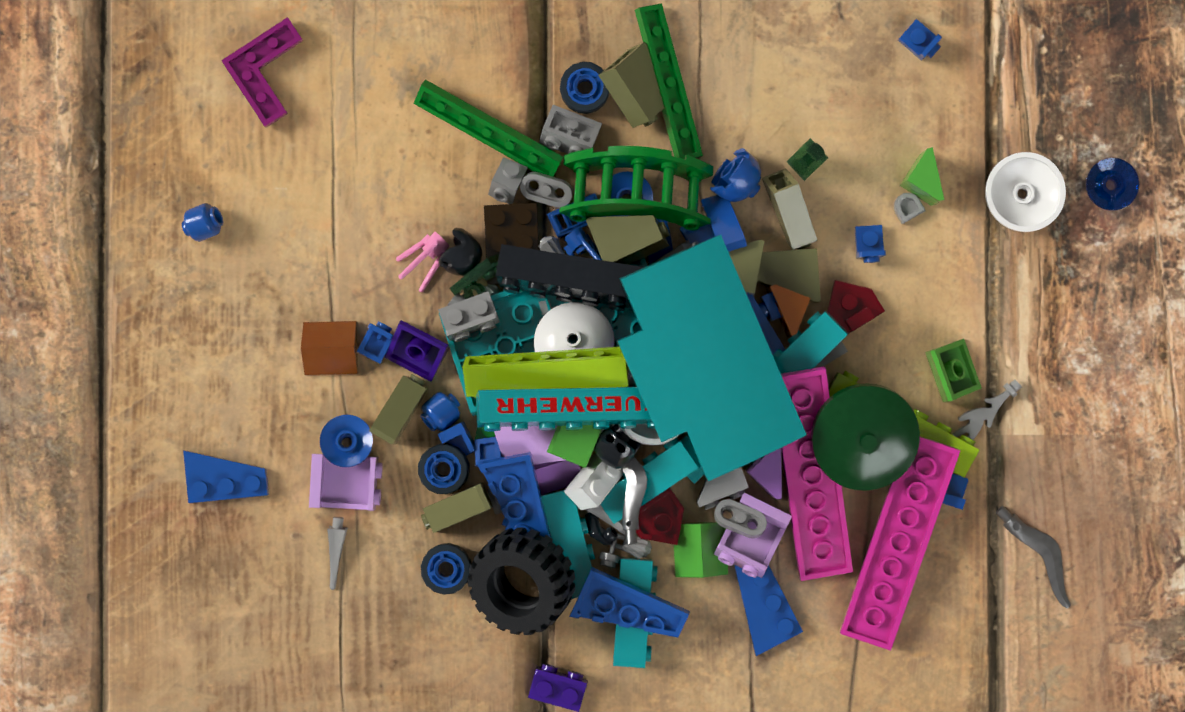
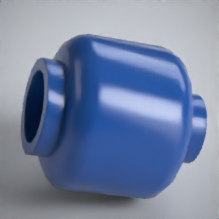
(202, 222)
(440, 411)

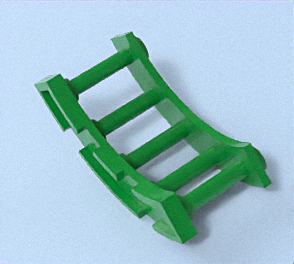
(639, 159)

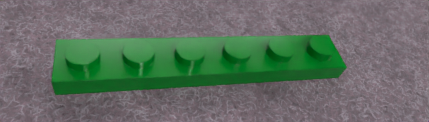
(676, 109)
(487, 129)

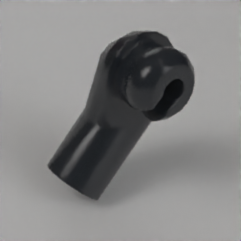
(595, 530)

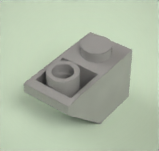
(729, 484)

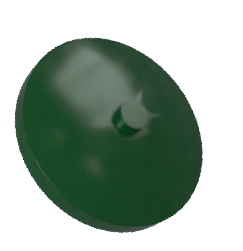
(865, 437)

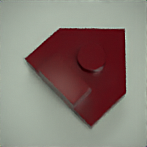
(853, 305)
(661, 518)

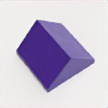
(416, 351)

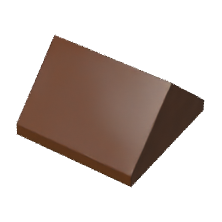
(791, 308)
(329, 348)

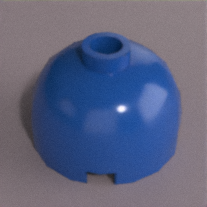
(737, 178)

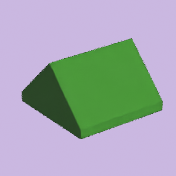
(924, 179)
(953, 370)
(574, 444)
(696, 550)

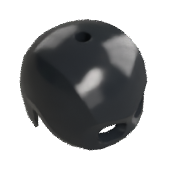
(462, 257)
(616, 447)

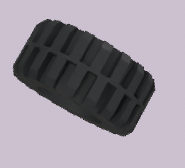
(502, 601)

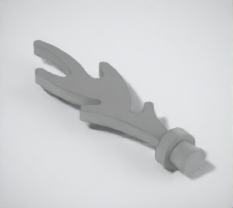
(978, 415)

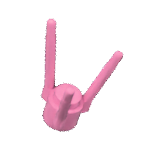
(434, 246)

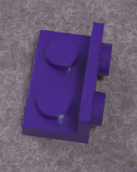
(557, 687)

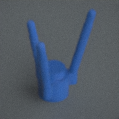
(580, 242)

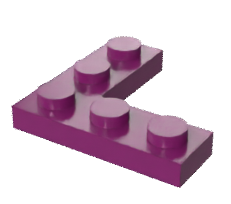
(247, 61)

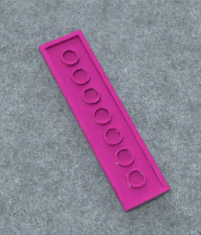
(813, 497)
(899, 546)

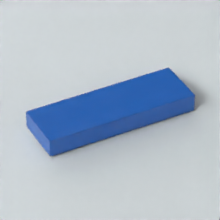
(724, 222)

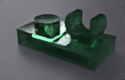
(807, 159)
(485, 270)

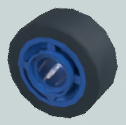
(581, 102)
(433, 479)
(445, 553)

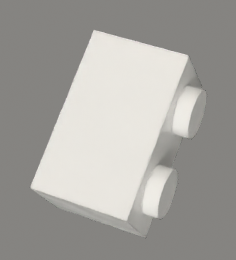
(593, 483)

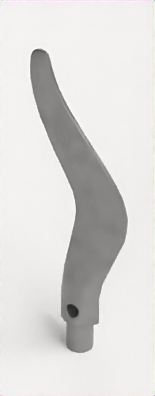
(634, 496)
(1043, 545)

